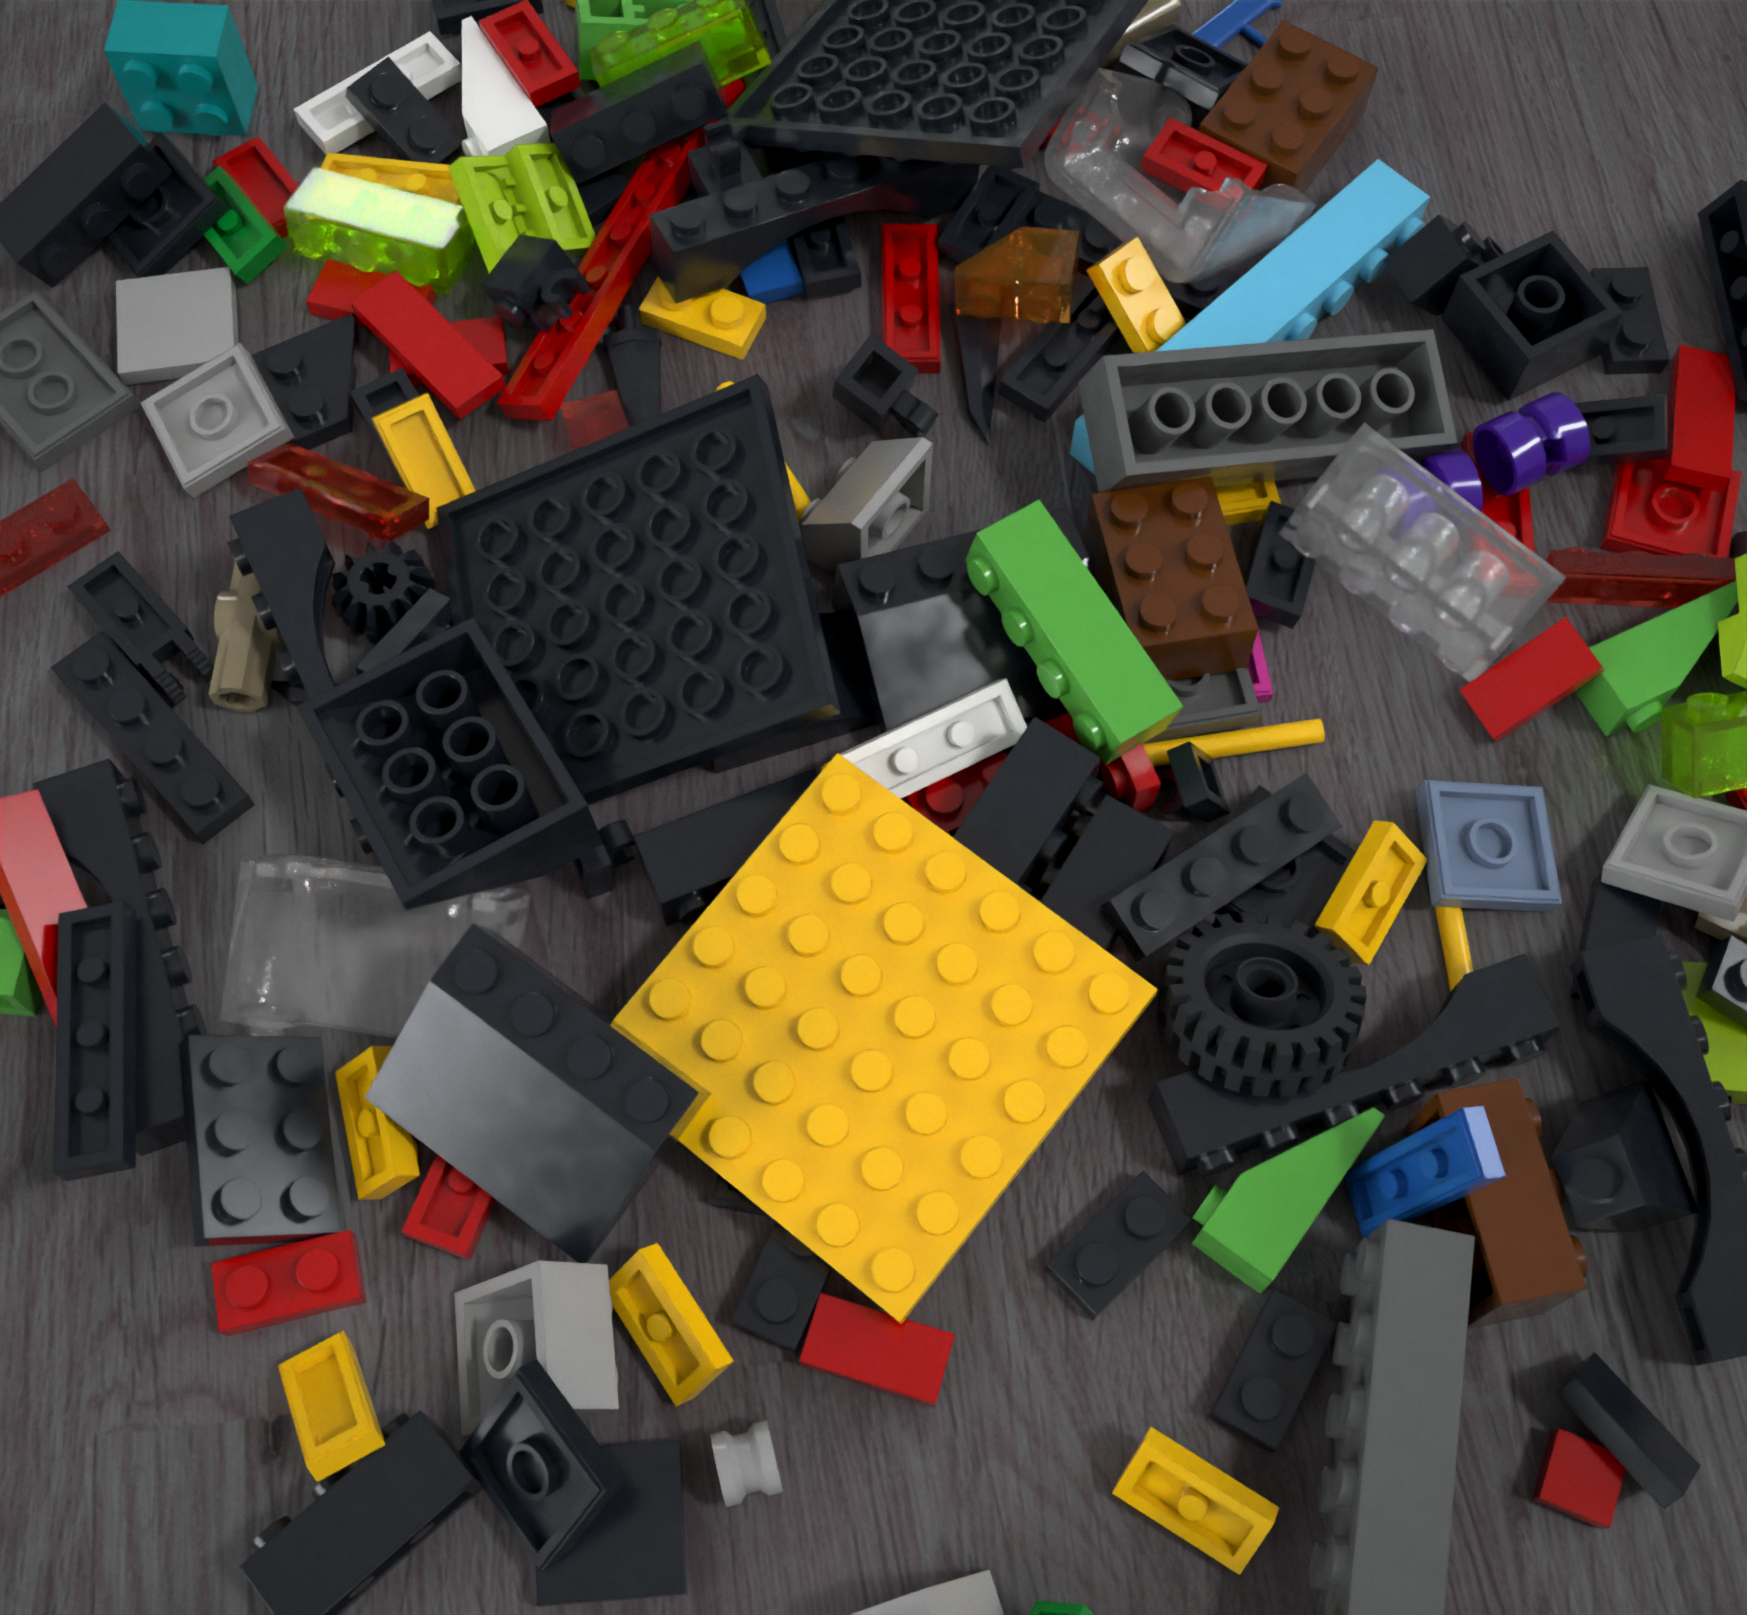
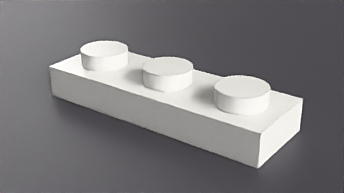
(337, 124)
(942, 740)

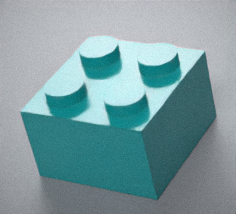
(181, 67)

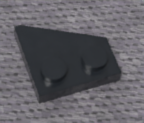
(314, 380)

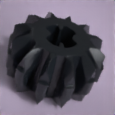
(379, 589)

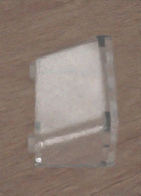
(1186, 235)
(337, 946)

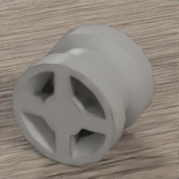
(746, 1463)

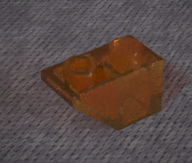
(1021, 277)

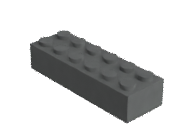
(1261, 408)
(1394, 1424)

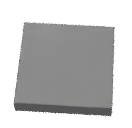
(174, 323)
(216, 420)
(1683, 853)

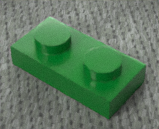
(243, 232)

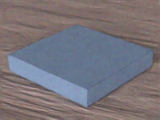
(1487, 846)

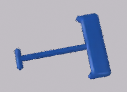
(1235, 19)

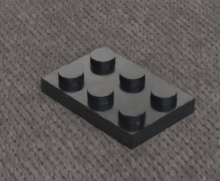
(258, 1139)

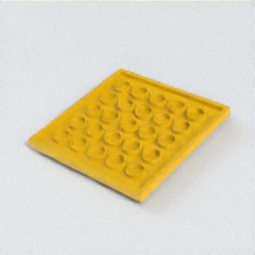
(879, 1032)

